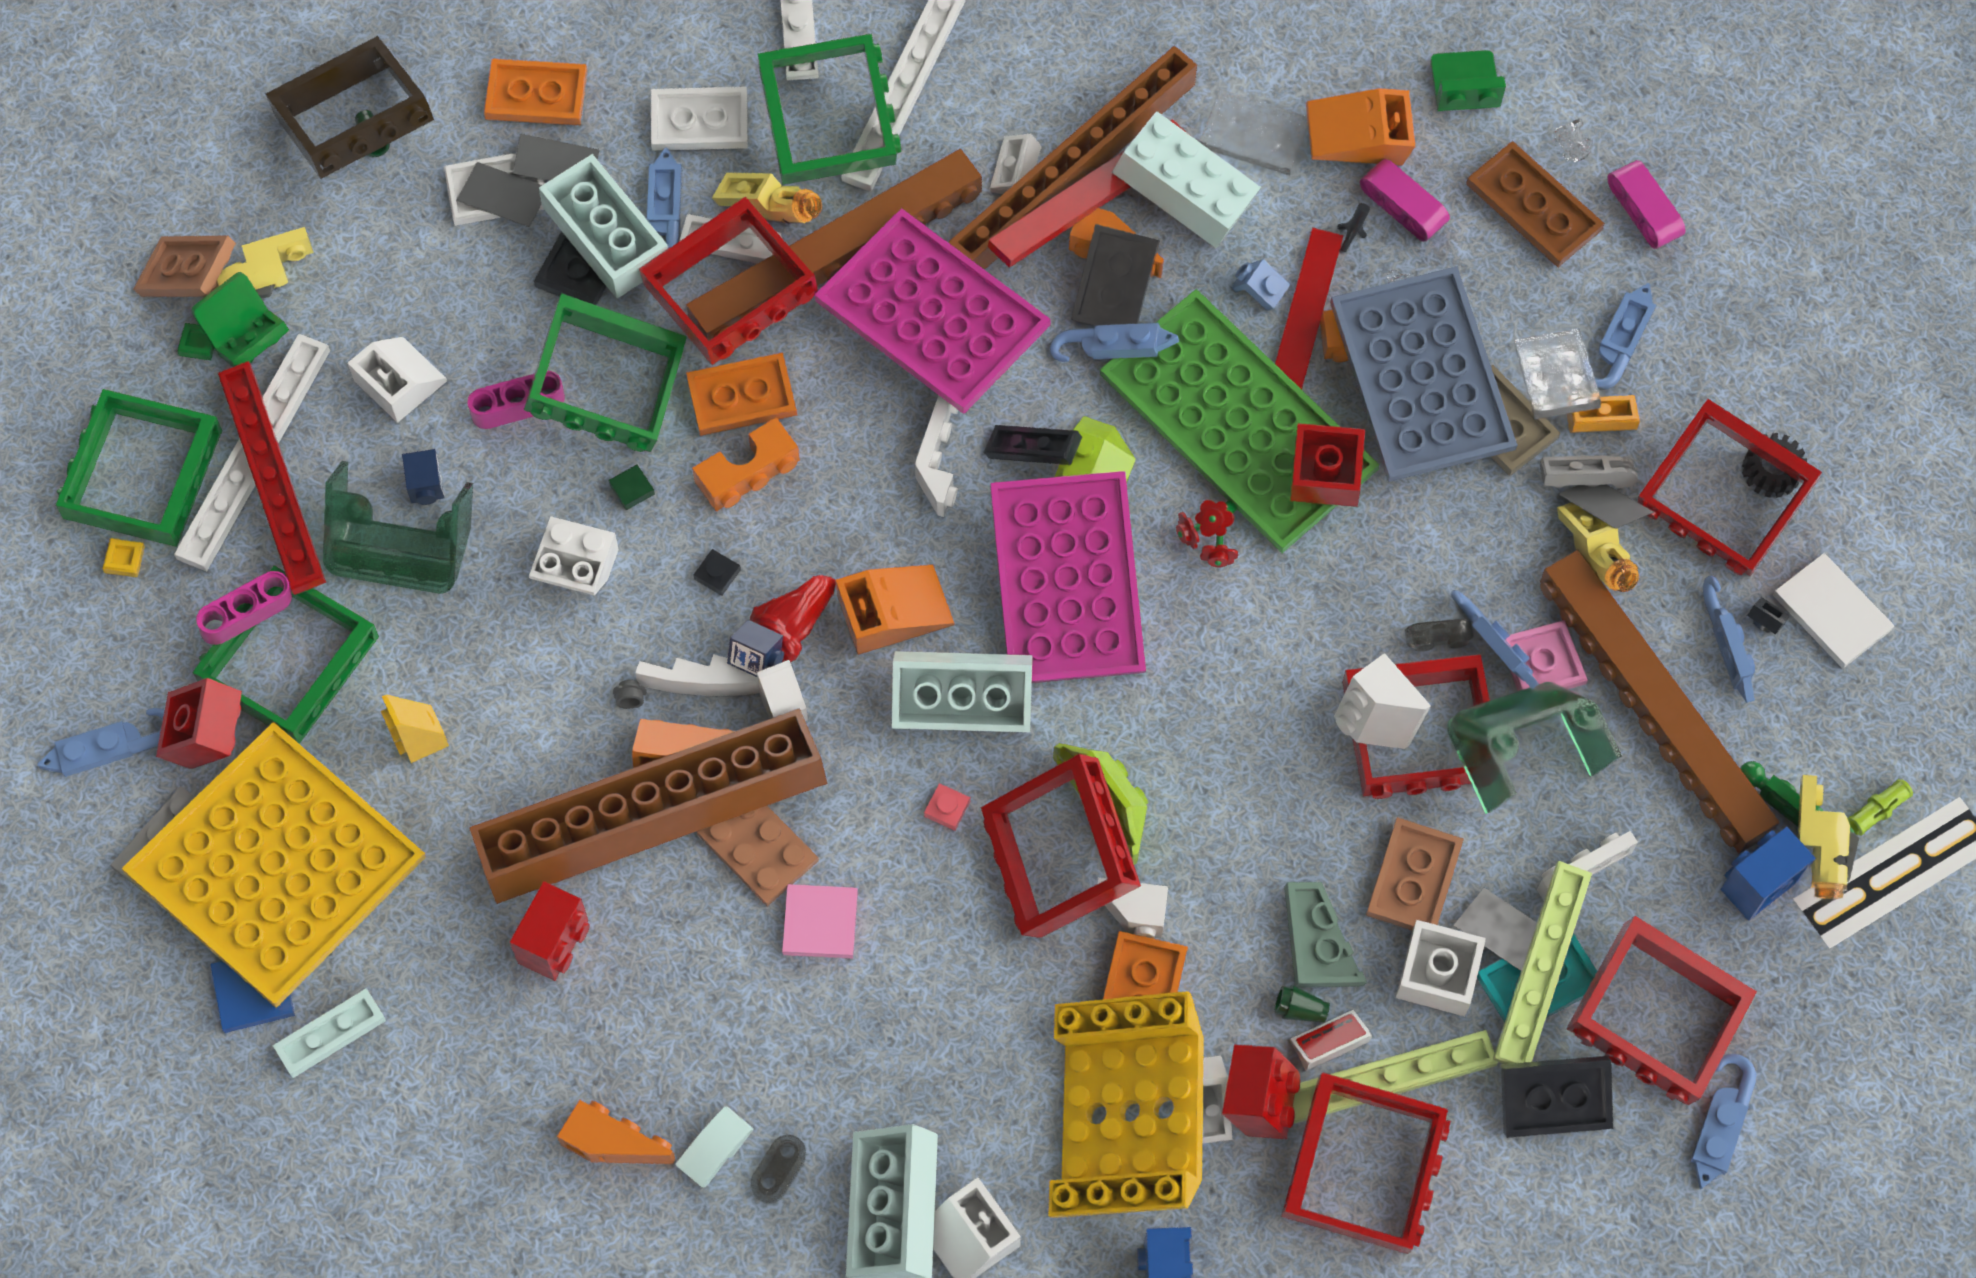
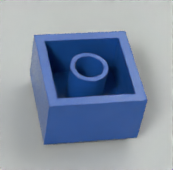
(1766, 872)

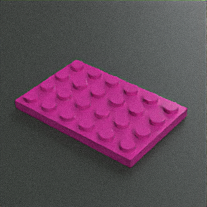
(932, 310)
(1068, 575)

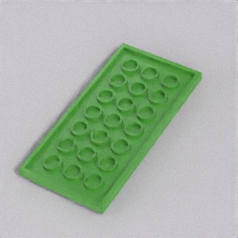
(1228, 415)

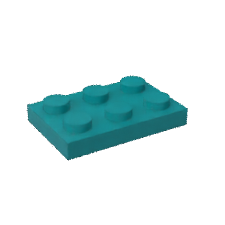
(1576, 975)

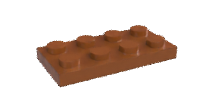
(1535, 204)

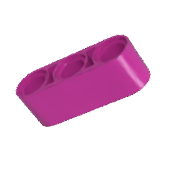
(1404, 200)
(1646, 204)
(499, 397)
(235, 622)

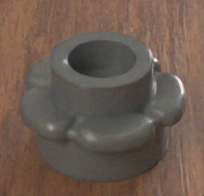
(629, 694)

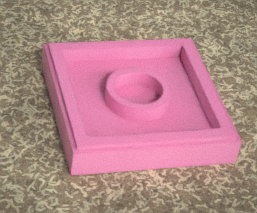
(1551, 656)
(820, 921)

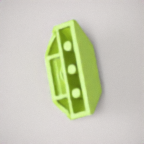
(1099, 451)
(1128, 801)

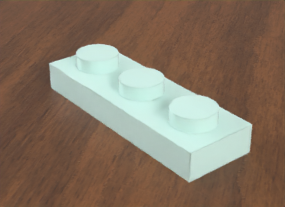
(329, 1033)

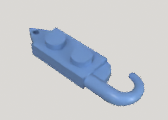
(665, 197)
(1625, 333)
(1116, 341)
(1496, 637)
(1730, 641)
(99, 747)
(1723, 1123)

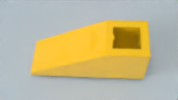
(413, 727)

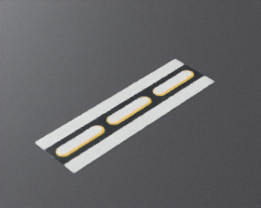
(1895, 872)

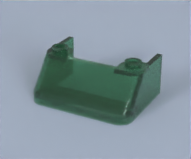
(391, 552)
(1487, 737)

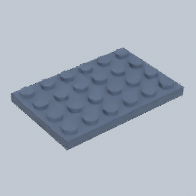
(1423, 374)

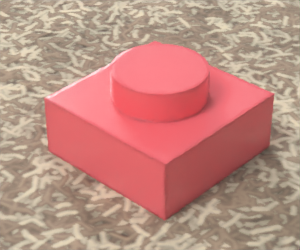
(947, 807)

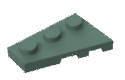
(1316, 942)

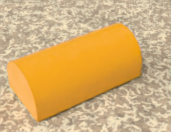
(1615, 414)

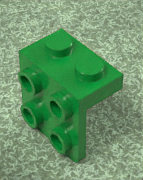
(1466, 80)
(238, 321)

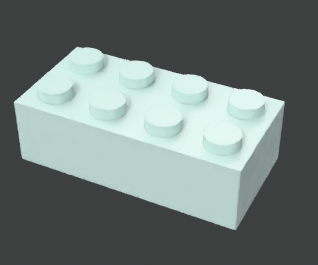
(1186, 179)
(602, 224)
(961, 691)
(892, 1203)

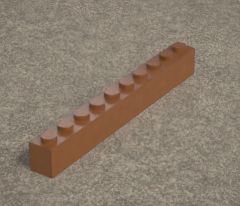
(1082, 151)
(825, 251)
(1658, 702)

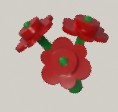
(1210, 521)

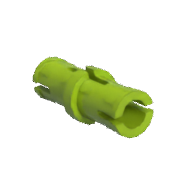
(1880, 806)

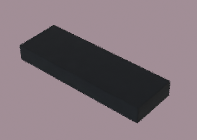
(1033, 444)

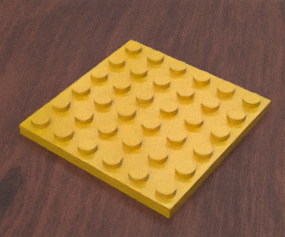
(274, 864)

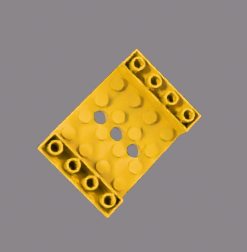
(1118, 1057)

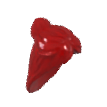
(795, 613)

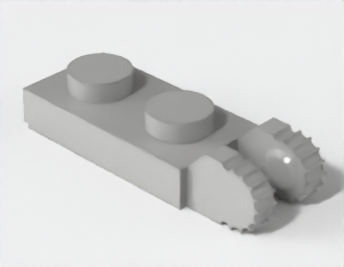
(1588, 471)

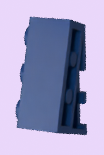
(1166, 1253)

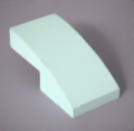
(714, 1146)

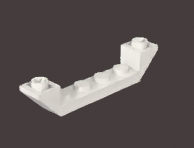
(799, 31)
(936, 483)

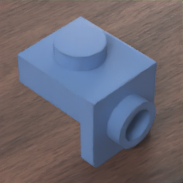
(1261, 283)

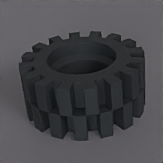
(1765, 480)

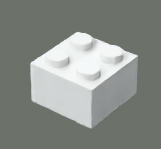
(1440, 968)

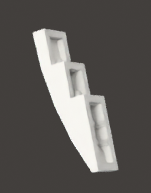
(698, 679)

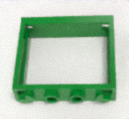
(838, 164)
(622, 329)
(187, 485)
(329, 681)

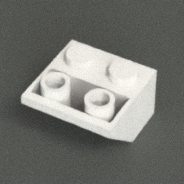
(395, 376)
(575, 556)
(972, 1232)

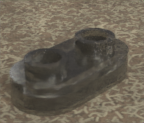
(1426, 635)
(779, 1168)

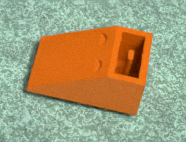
(1362, 127)
(892, 605)

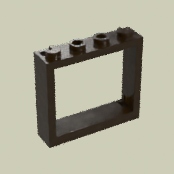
(331, 80)

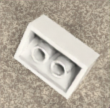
(1381, 706)

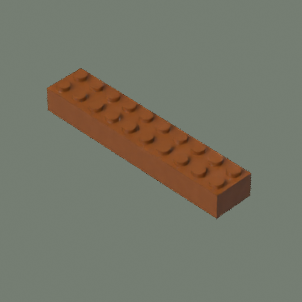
(648, 805)

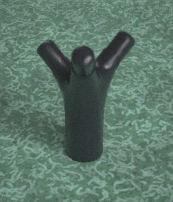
(1354, 225)

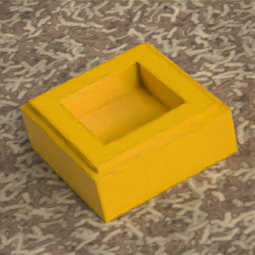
(123, 557)

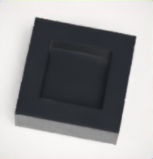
(717, 572)
(1767, 616)

